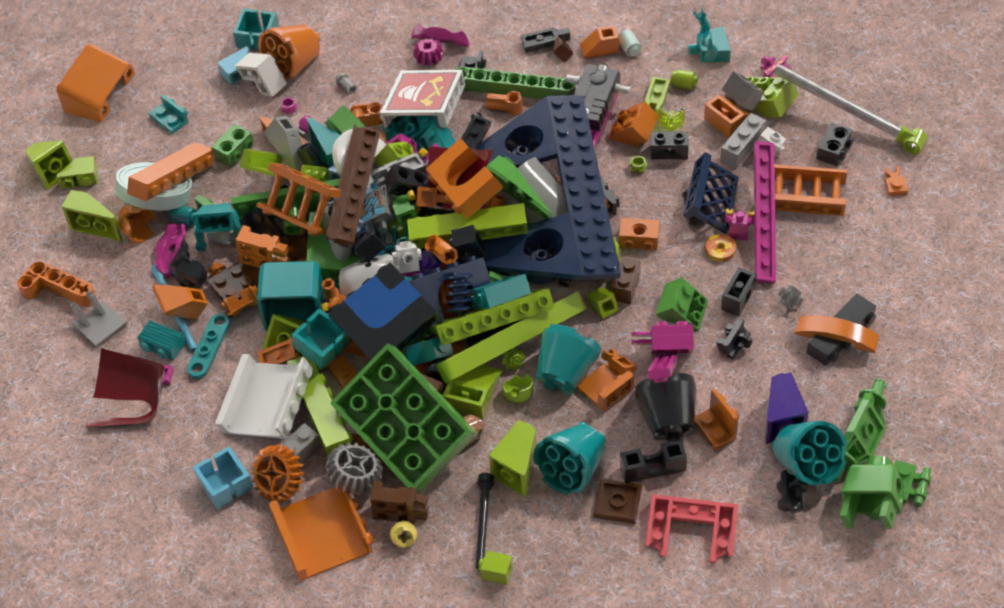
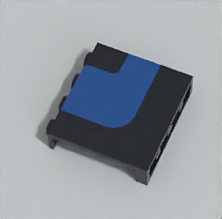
(384, 312)

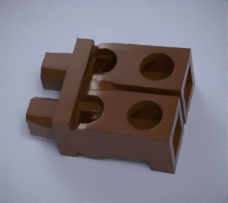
(398, 504)

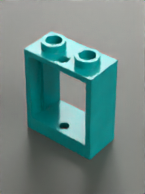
(499, 292)

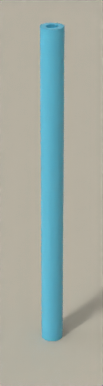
(180, 321)

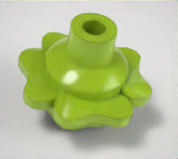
(513, 359)

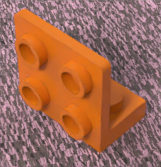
(606, 386)
(718, 422)

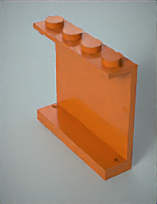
(322, 531)

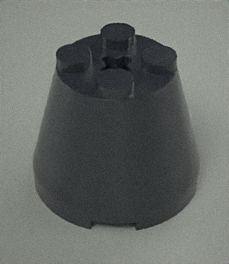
(668, 406)

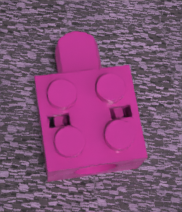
(667, 338)

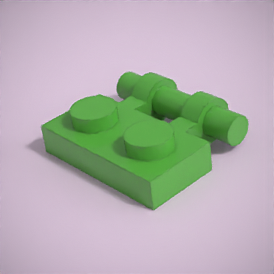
(908, 475)

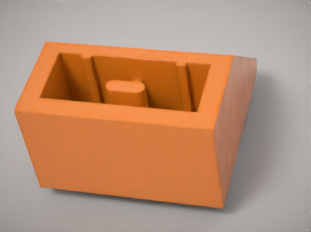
(724, 115)
(634, 125)

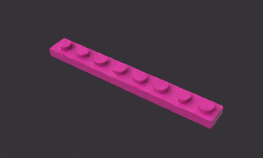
(764, 212)
(662, 367)

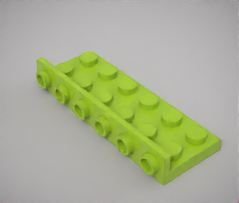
(493, 317)

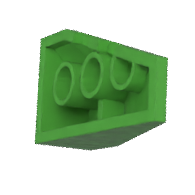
(517, 186)

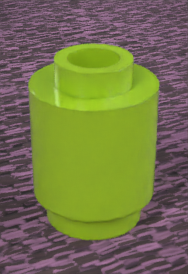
(684, 79)

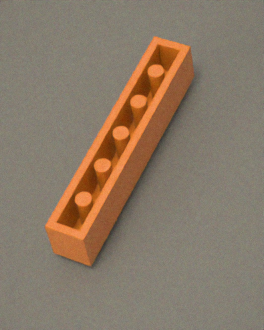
(170, 171)

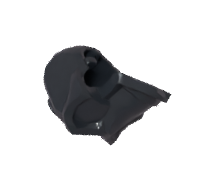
(186, 270)

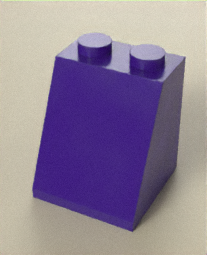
(784, 406)

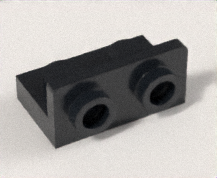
(261, 223)

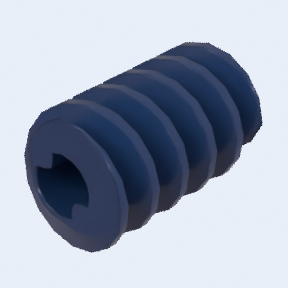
(459, 292)

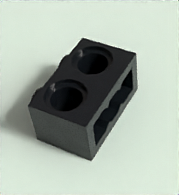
(834, 144)
(403, 179)

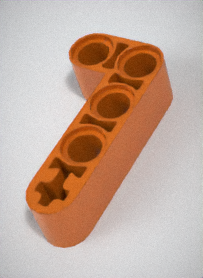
(45, 276)

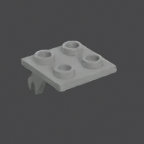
(98, 323)

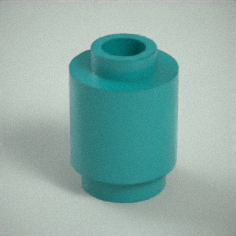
(183, 215)

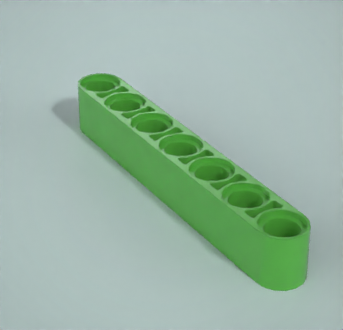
(526, 84)

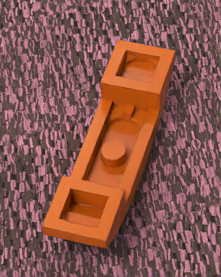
(838, 329)

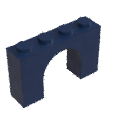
(429, 284)

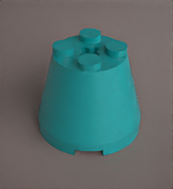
(565, 358)
(811, 451)
(570, 457)

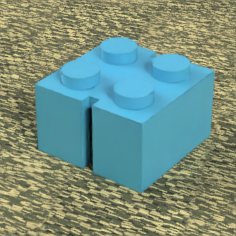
(227, 481)

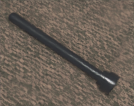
(485, 483)

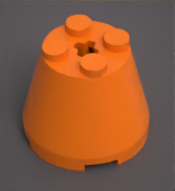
(291, 47)

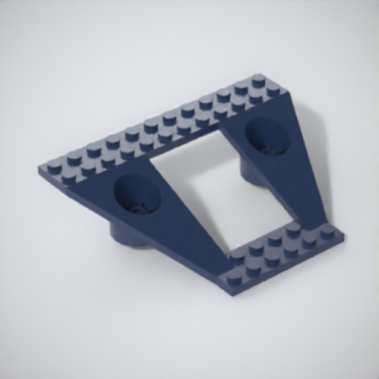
(583, 237)

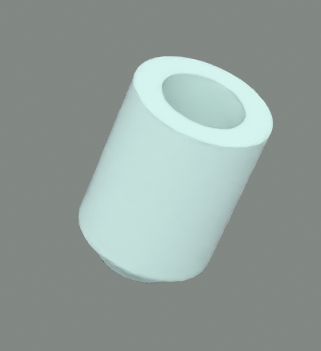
(629, 43)

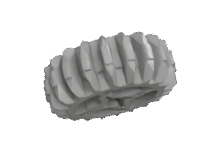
(355, 462)

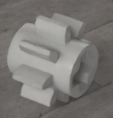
(790, 297)

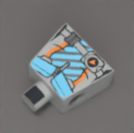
(378, 209)

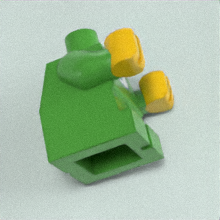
(404, 209)

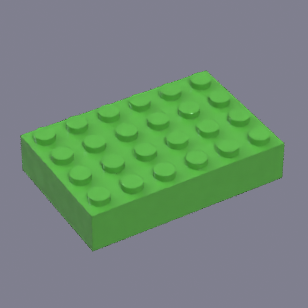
(403, 418)

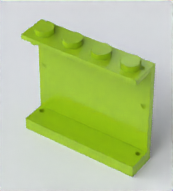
(260, 160)

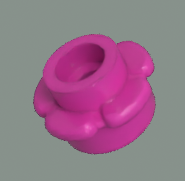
(288, 105)

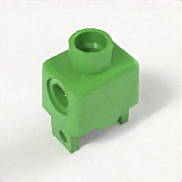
(872, 491)

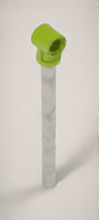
(912, 140)

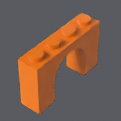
(470, 195)

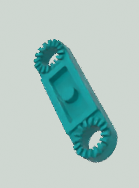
(208, 346)

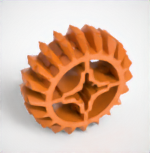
(279, 460)

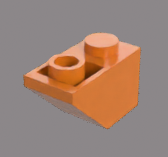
(600, 42)

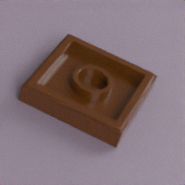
(617, 501)

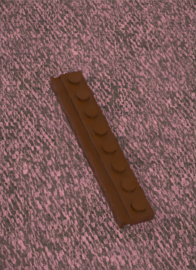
(353, 186)

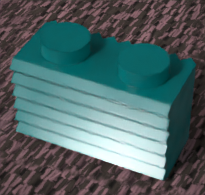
(161, 340)

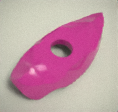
(441, 34)
(172, 238)

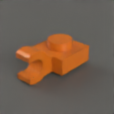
(428, 197)

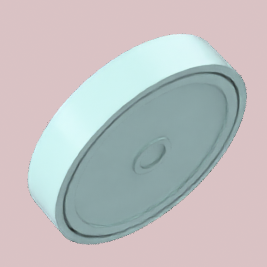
(169, 199)

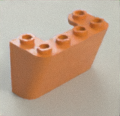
(90, 82)

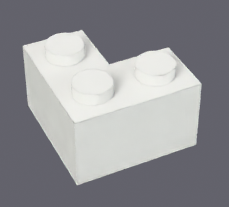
(263, 71)

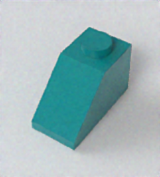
(427, 351)

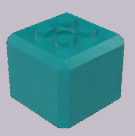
(289, 290)

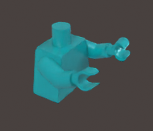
(710, 43)
(214, 219)

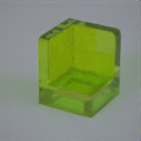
(672, 119)

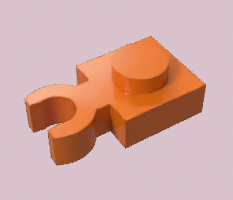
(894, 183)
(619, 363)

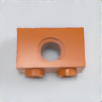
(639, 233)

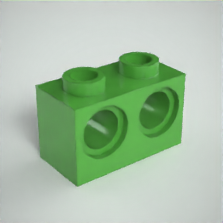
(231, 145)

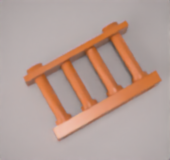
(311, 186)
(810, 204)

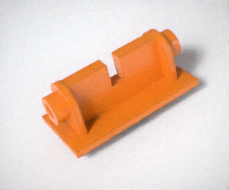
(234, 305)

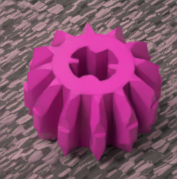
(428, 51)

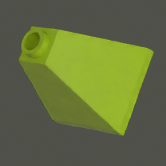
(48, 160)

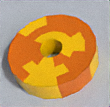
(717, 254)

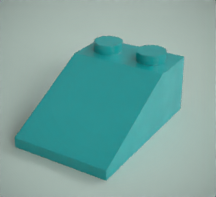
(322, 140)

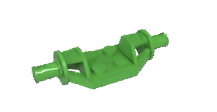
(866, 426)

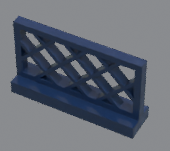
(699, 187)

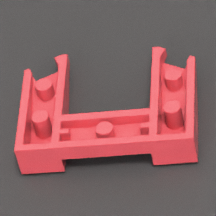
(669, 508)

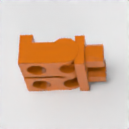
(258, 249)

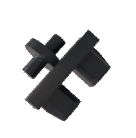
(736, 339)
(791, 492)

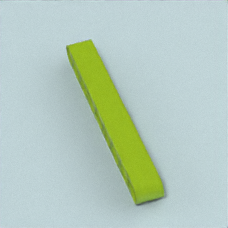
(509, 338)

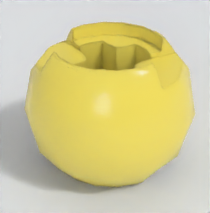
(396, 532)

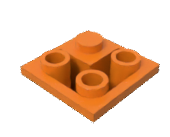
(180, 301)

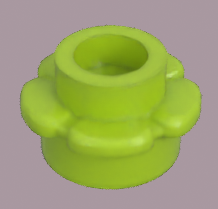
(638, 160)

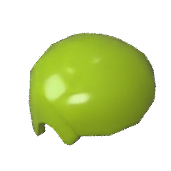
(521, 385)

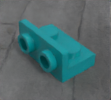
(169, 115)

